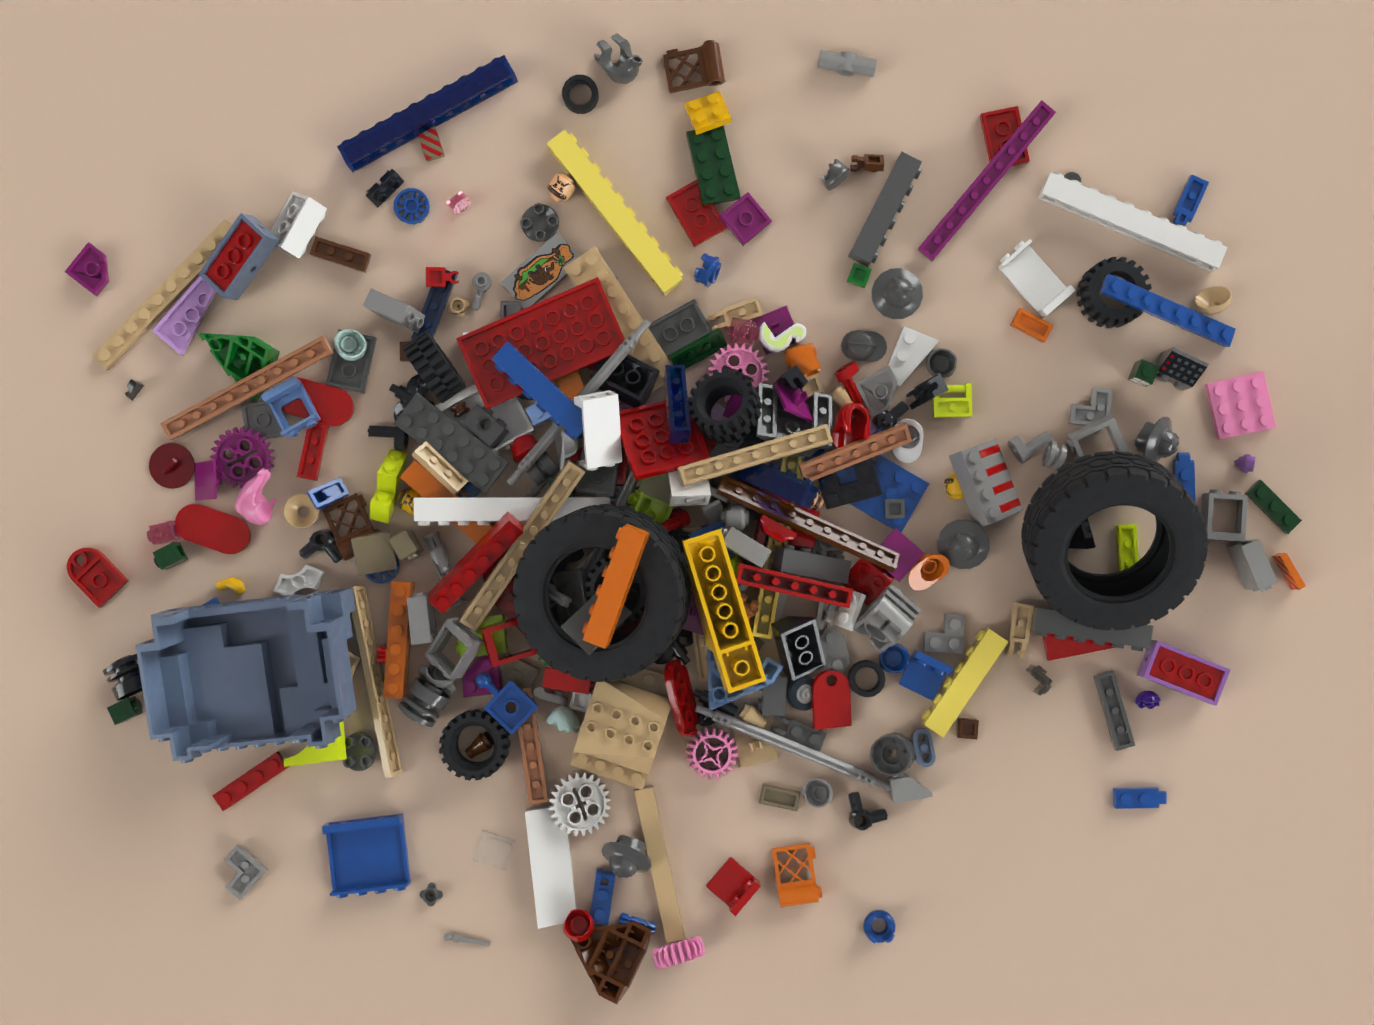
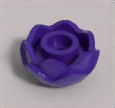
(1147, 699)

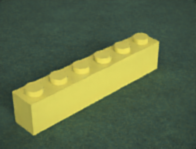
(964, 681)

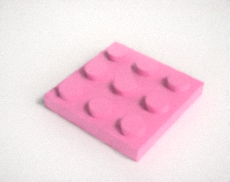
(1240, 405)

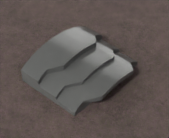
(777, 422)

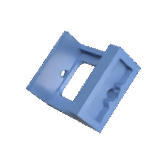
(285, 394)

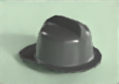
(864, 346)

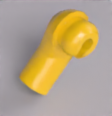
(232, 583)

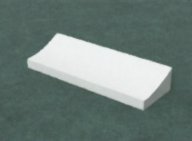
(550, 867)

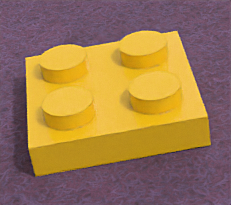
(708, 112)

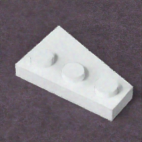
(909, 353)

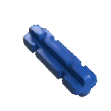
(624, 918)

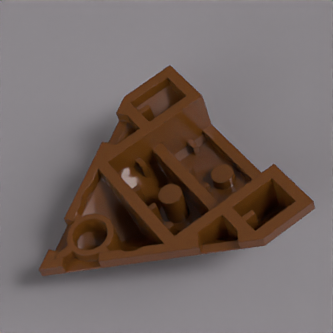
(613, 957)

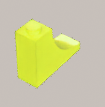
(311, 755)

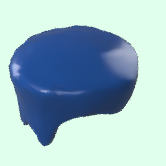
(894, 659)

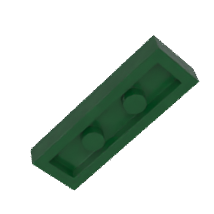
(699, 349)
(1273, 506)

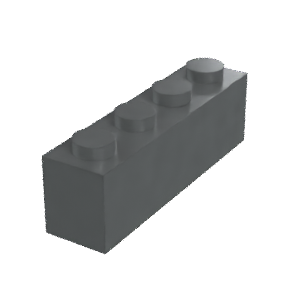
(811, 565)

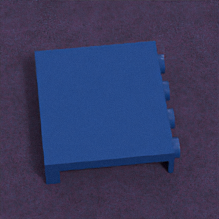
(367, 855)

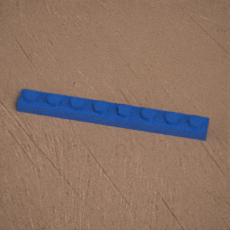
(1167, 310)

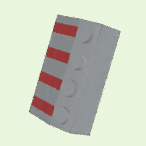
(986, 483)

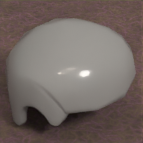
(817, 792)

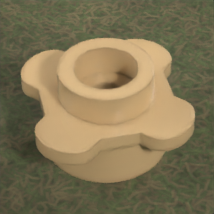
(458, 301)

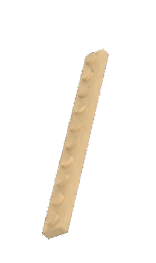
(160, 299)
(507, 565)
(375, 684)

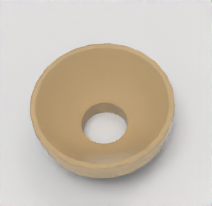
(1213, 296)
(292, 508)

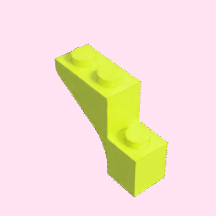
(388, 481)

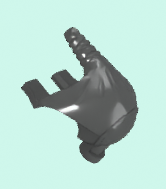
(627, 66)

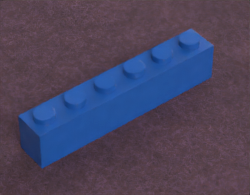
(541, 389)

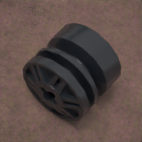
(127, 674)

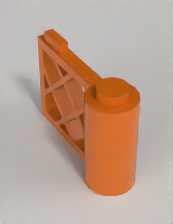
(799, 891)

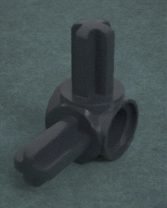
(889, 418)
(316, 544)
(868, 817)

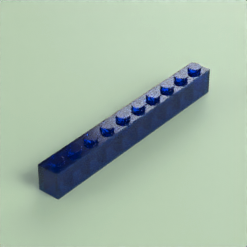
(427, 113)

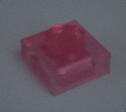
(459, 202)

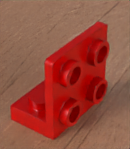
(868, 580)
(733, 885)

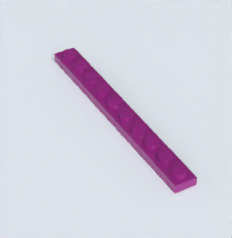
(986, 180)

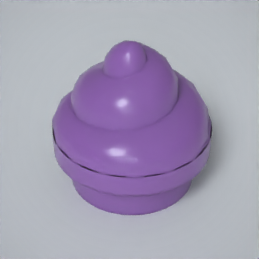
(1245, 463)

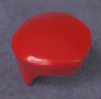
(522, 446)
(578, 925)

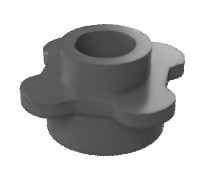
(425, 894)

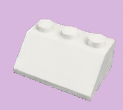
(297, 223)

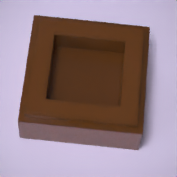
(967, 728)

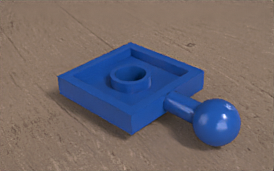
(509, 693)

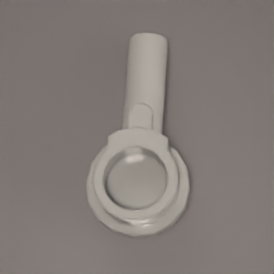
(481, 282)

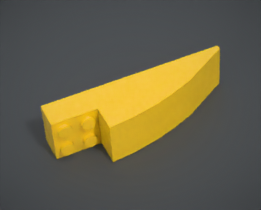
(722, 611)

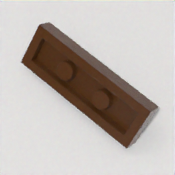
(340, 254)

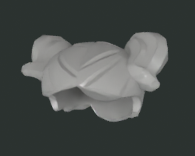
(433, 676)

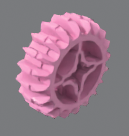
(720, 767)
(678, 952)

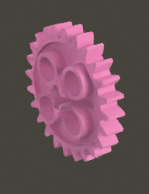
(744, 357)

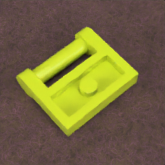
(954, 406)

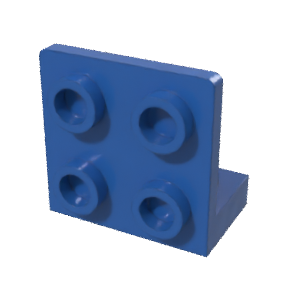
(924, 674)

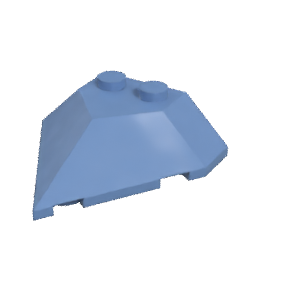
(716, 691)

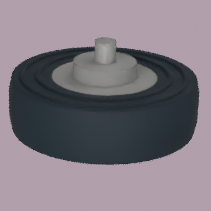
(800, 693)

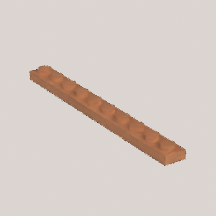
(247, 388)

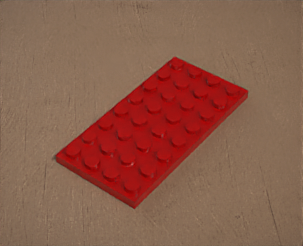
(553, 335)

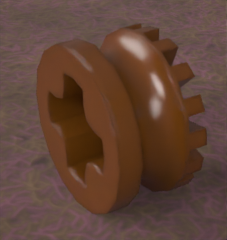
(459, 409)

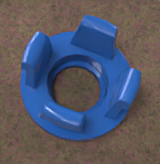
(711, 271)
(887, 934)

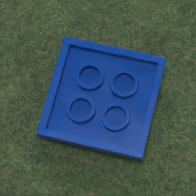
(895, 484)

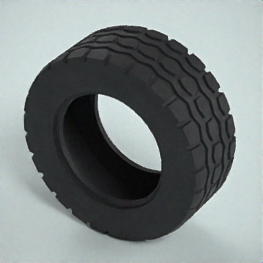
(662, 574)
(1143, 589)

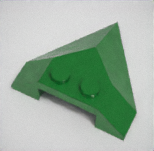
(240, 354)

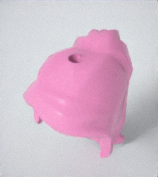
(251, 501)

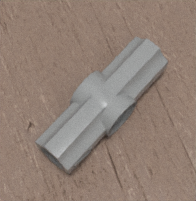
(847, 63)

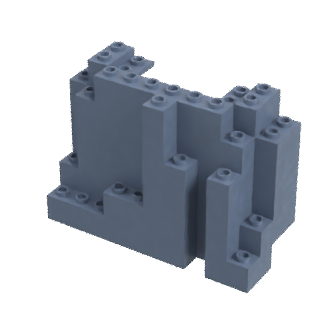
(249, 673)

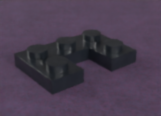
(865, 488)

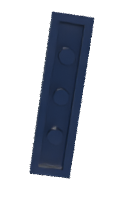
(434, 307)

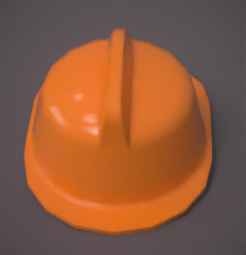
(928, 571)

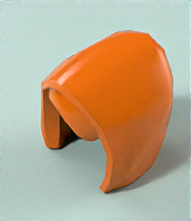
(804, 357)

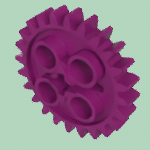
(233, 442)

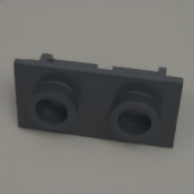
(379, 193)

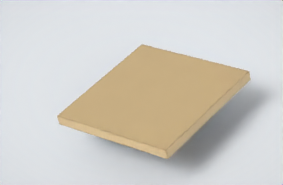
(753, 750)

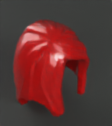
(851, 425)

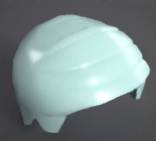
(350, 344)
(564, 719)

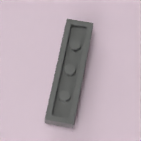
(1114, 710)

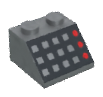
(1179, 368)

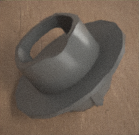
(897, 293)
(1157, 440)
(963, 544)
(626, 856)

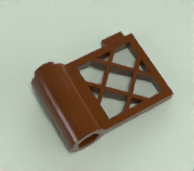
(710, 66)
(344, 543)

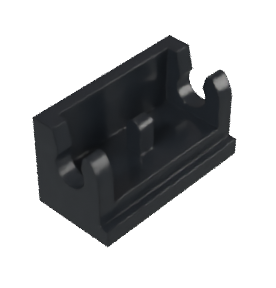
(792, 379)
(927, 390)

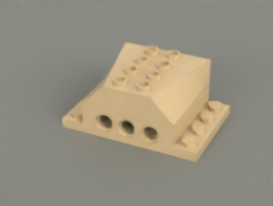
(623, 728)

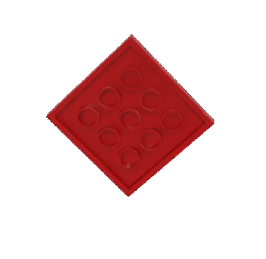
(647, 442)

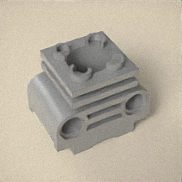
(887, 618)

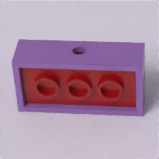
(1183, 672)

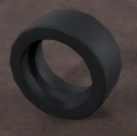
(580, 79)
(880, 683)

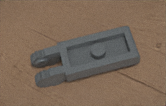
(801, 733)

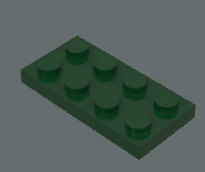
(713, 166)

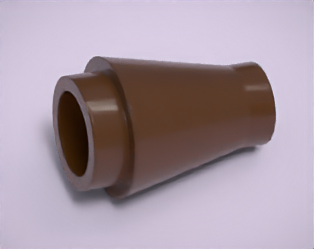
(480, 744)

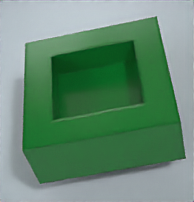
(859, 275)

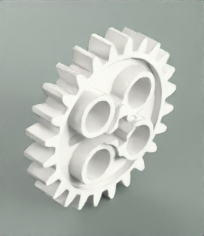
(563, 811)

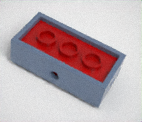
(239, 257)

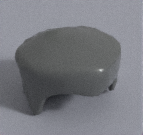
(835, 175)
(942, 362)

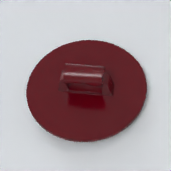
(171, 465)

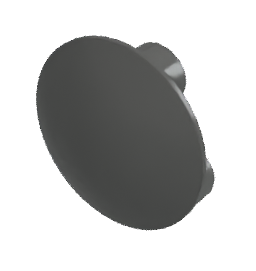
(540, 222)
(359, 751)

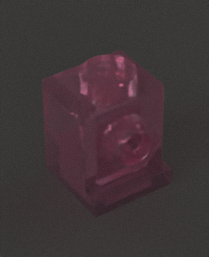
(741, 326)
(169, 533)

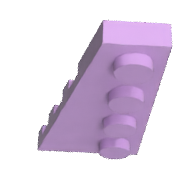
(185, 316)

